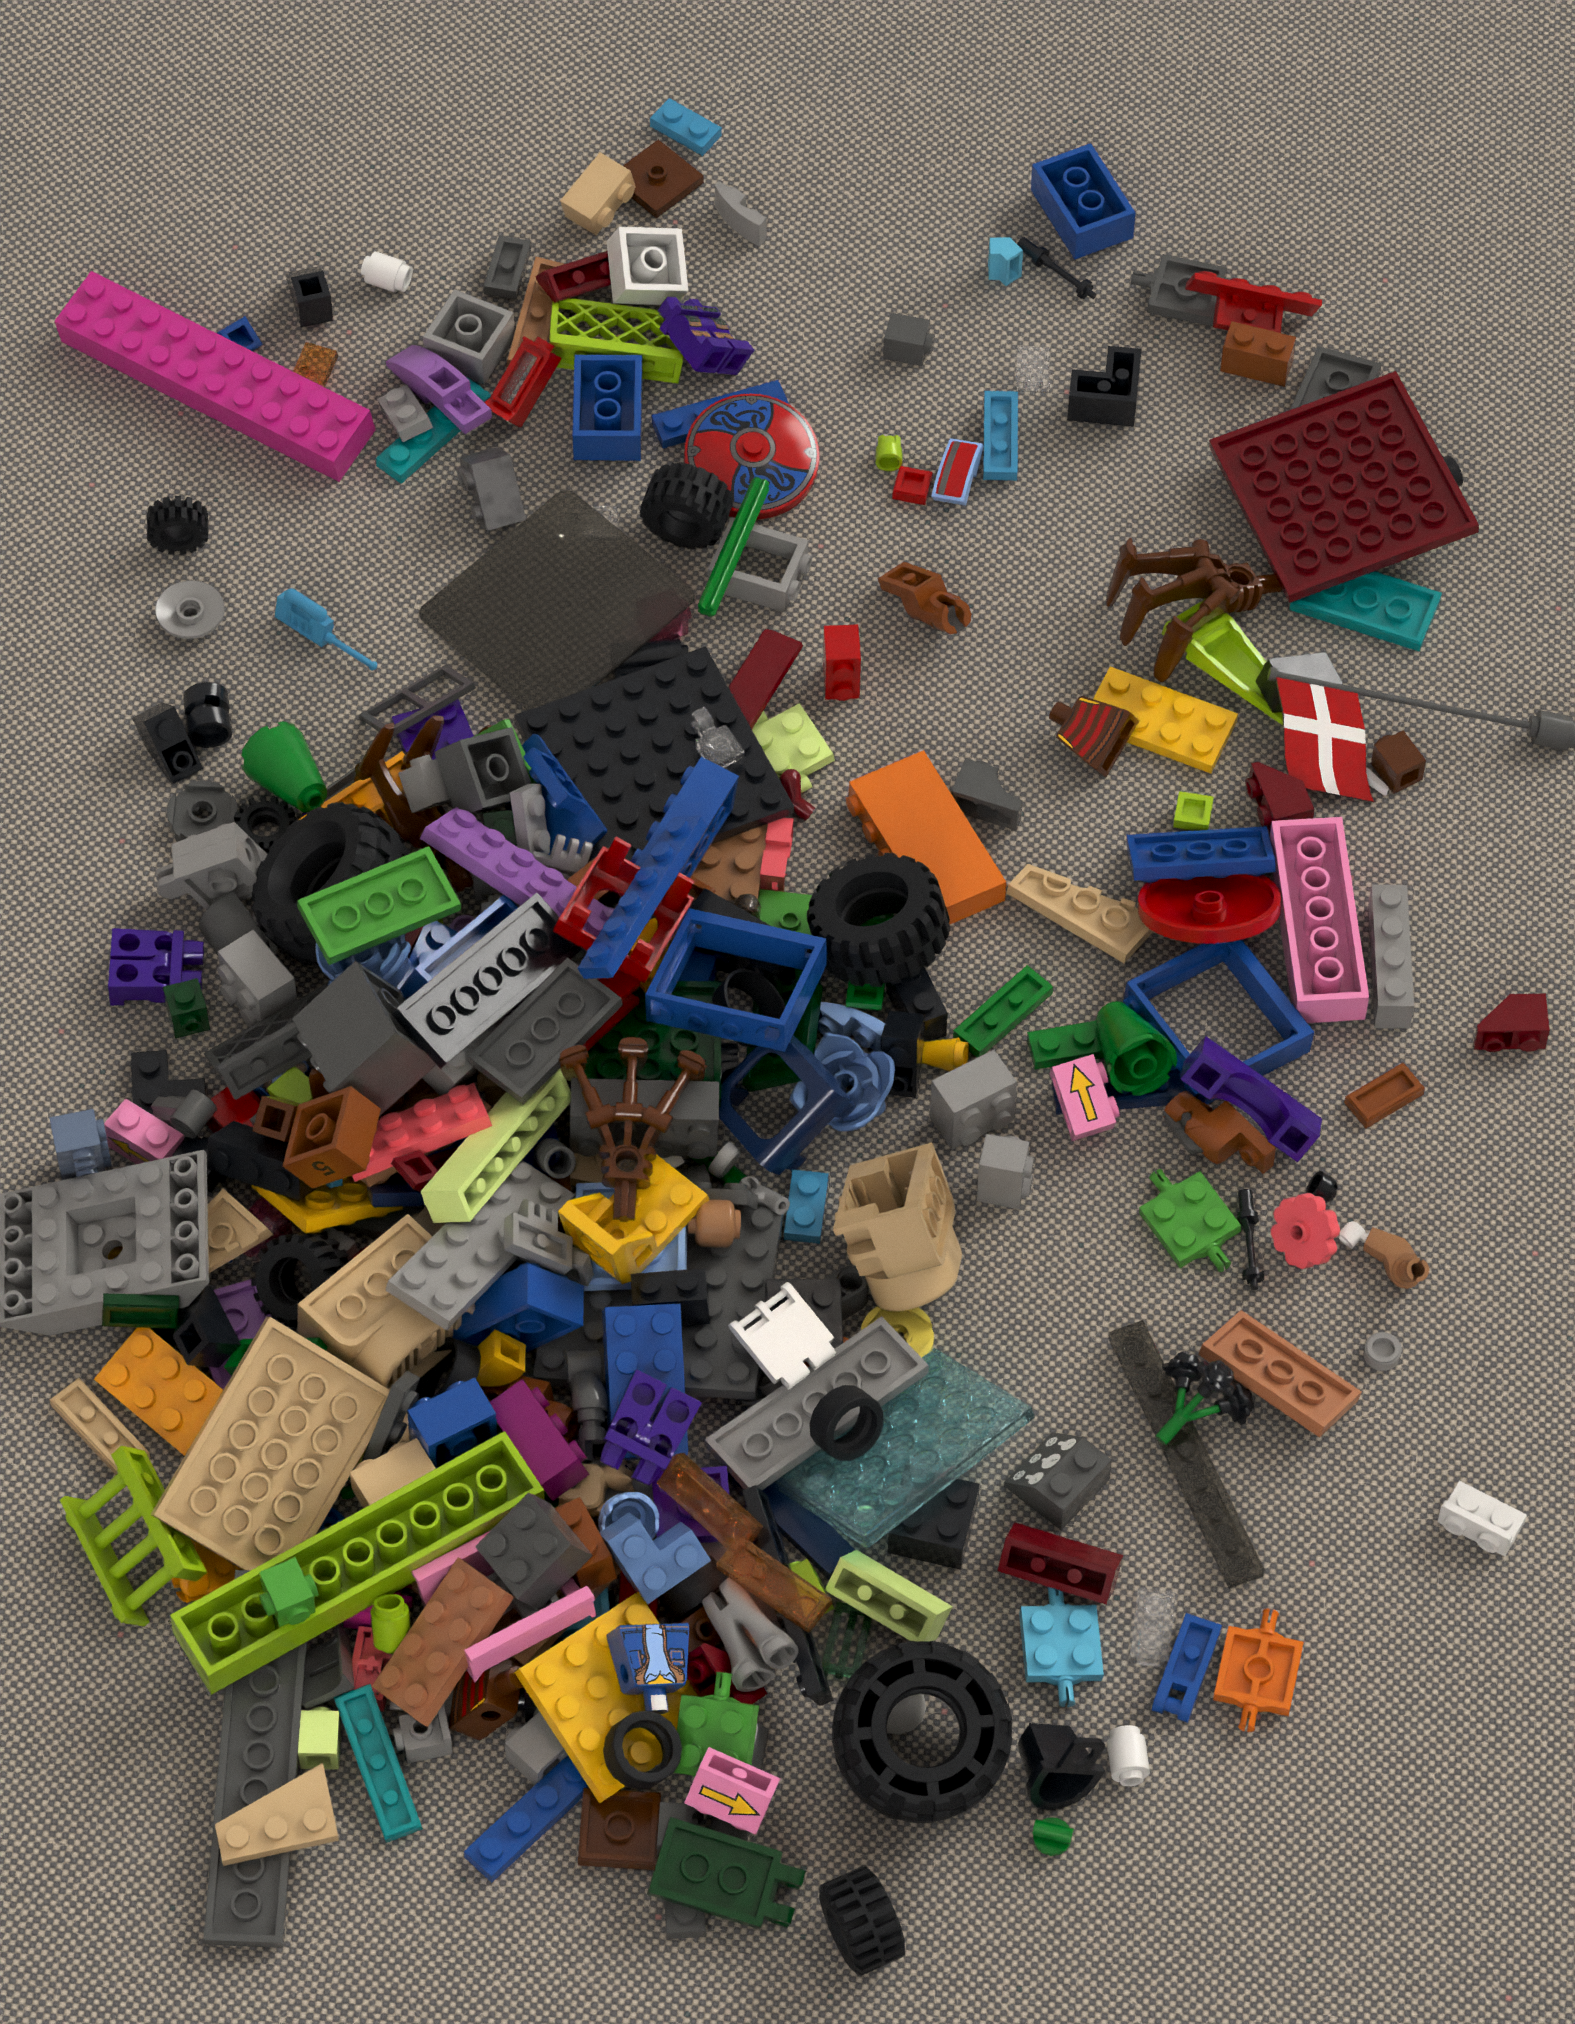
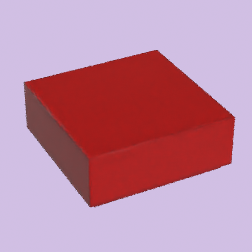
(912, 485)

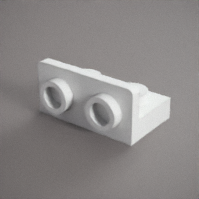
(1481, 1519)

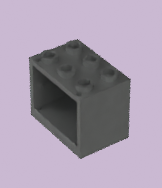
(359, 1040)

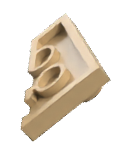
(231, 1230)
(281, 1821)

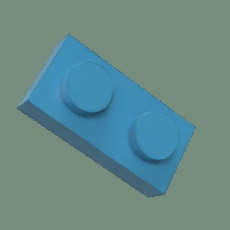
(685, 127)
(806, 1206)

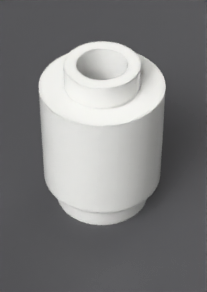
(386, 272)
(1128, 1755)

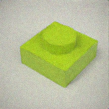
(1193, 811)

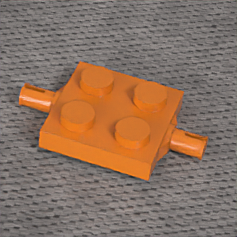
(1258, 1670)

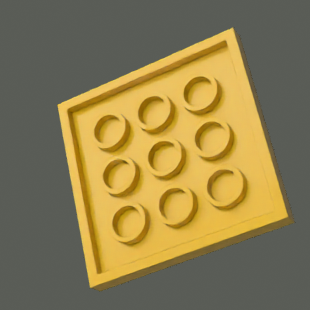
(583, 1699)

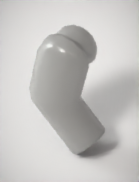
(766, 1196)

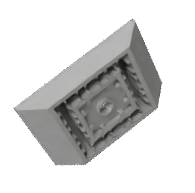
(62, 1232)

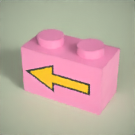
(1084, 1097)
(140, 1134)
(732, 1791)

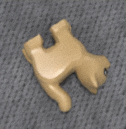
(594, 1487)

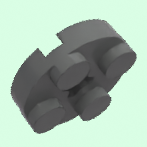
(195, 797)

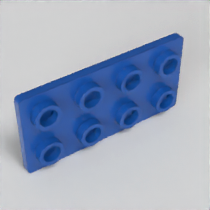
(565, 806)

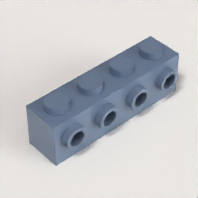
(80, 1144)

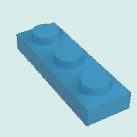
(1000, 435)

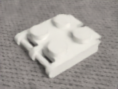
(785, 1338)

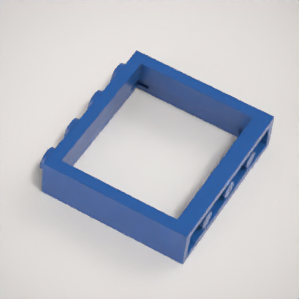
(745, 940)
(1253, 978)

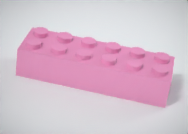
(1319, 920)

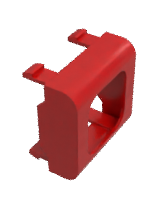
(616, 873)

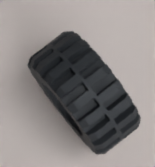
(873, 889)

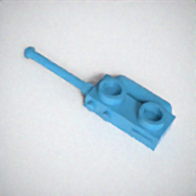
(312, 622)

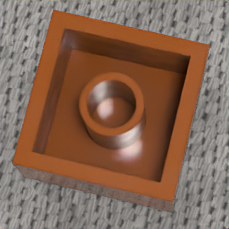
(332, 1137)

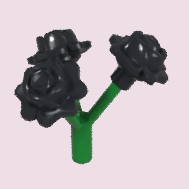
(1216, 1378)

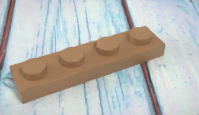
(536, 309)

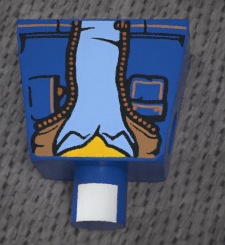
(650, 1661)

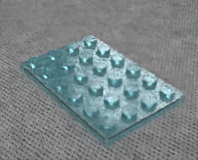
(926, 1443)

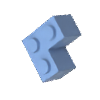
(653, 1564)

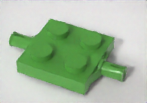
(1190, 1219)
(715, 1723)

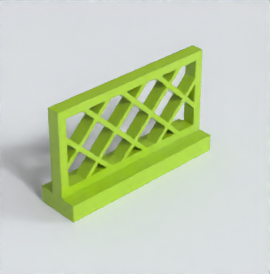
(657, 362)

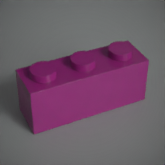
(540, 1439)

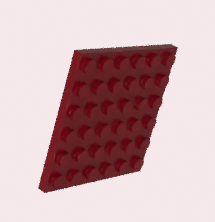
(1343, 486)

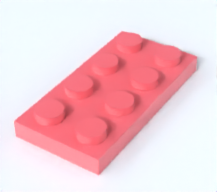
(426, 1127)

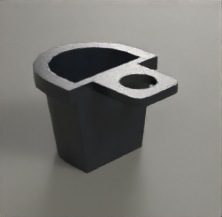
(1059, 1765)

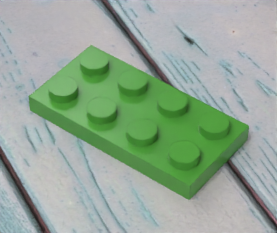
(378, 905)

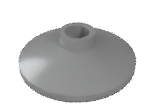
(189, 599)

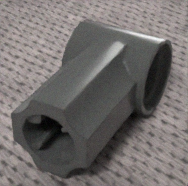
(185, 1113)

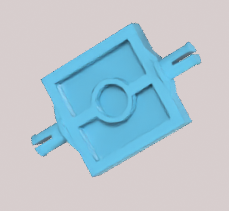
(1061, 1644)

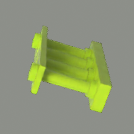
(177, 1549)

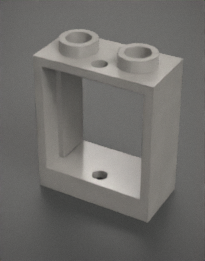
(764, 591)

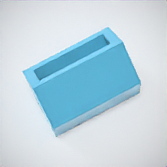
(1004, 260)

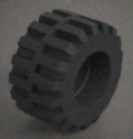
(686, 506)
(276, 1271)
(862, 1920)

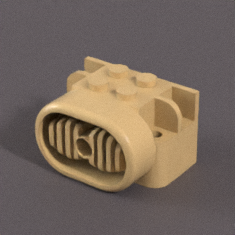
(900, 1227)
(366, 1322)

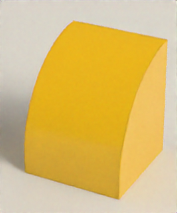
(500, 1359)

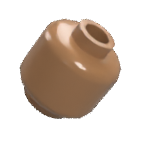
(716, 1224)

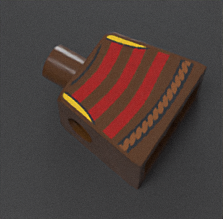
(1094, 731)
(485, 1704)

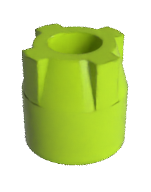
(889, 453)

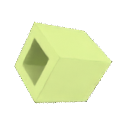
(319, 1738)

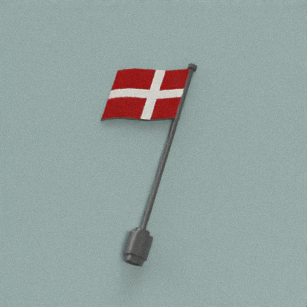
(1327, 731)

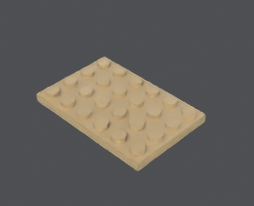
(272, 1450)

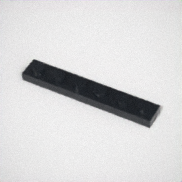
(812, 1679)

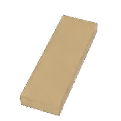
(93, 1422)

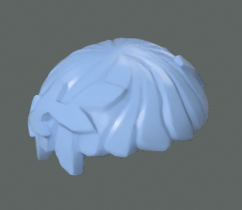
(635, 1503)

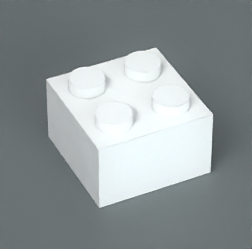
(646, 265)

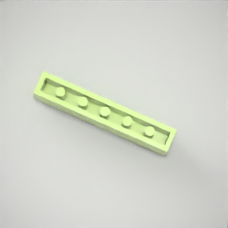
(493, 1153)

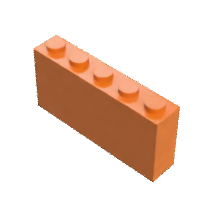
(915, 815)

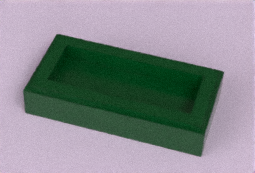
(140, 1310)

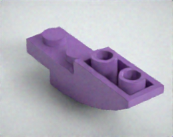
(442, 384)

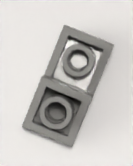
(745, 221)

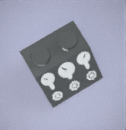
(1060, 1477)

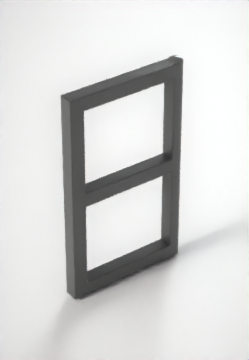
(426, 708)

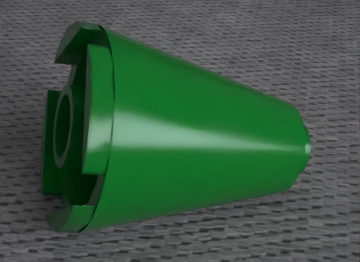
(284, 766)
(1133, 1050)

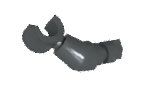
(588, 1397)

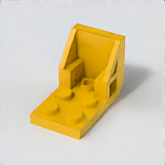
(633, 1245)

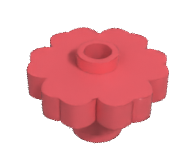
(1305, 1230)

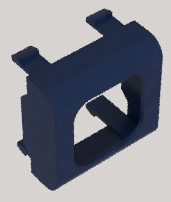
(822, 1105)

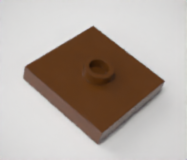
(661, 178)
(619, 1830)

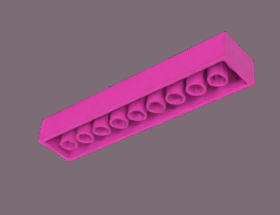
(215, 376)

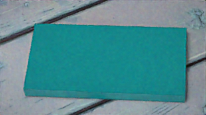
(1376, 607)

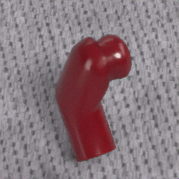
(792, 784)

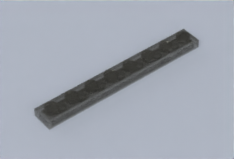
(1187, 1457)

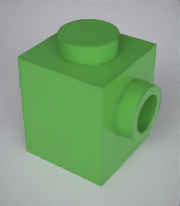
(287, 1593)

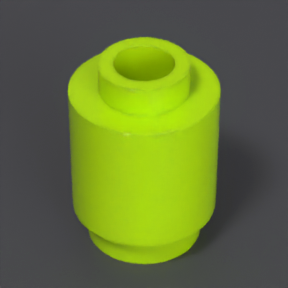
(389, 1622)

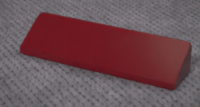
(576, 277)
(763, 672)

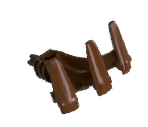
(1199, 576)
(404, 822)
(633, 1055)

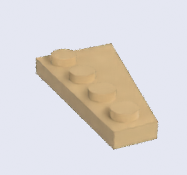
(1083, 911)

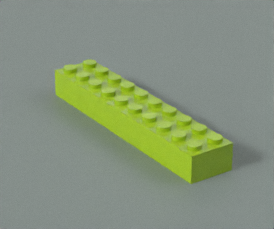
(356, 1561)

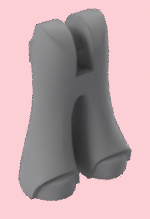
(747, 1665)

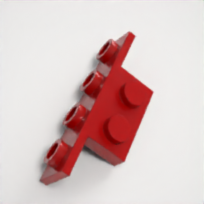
(1250, 303)

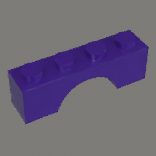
(1225, 1077)

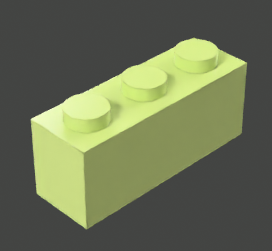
(888, 1597)

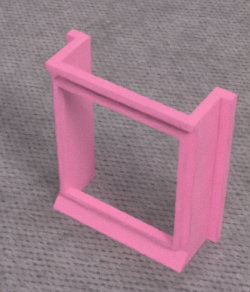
(520, 1635)

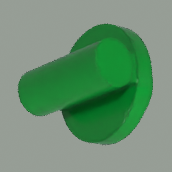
(1052, 1836)

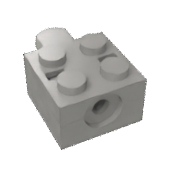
(212, 866)

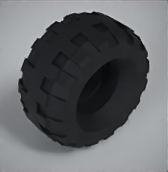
(312, 856)
(909, 1790)

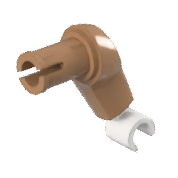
(1391, 1250)

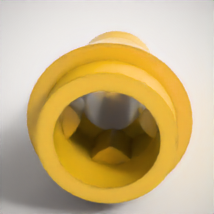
(945, 1053)

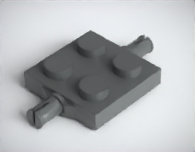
(1169, 293)

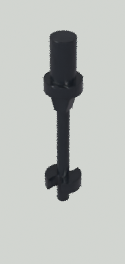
(1040, 257)
(1248, 1218)

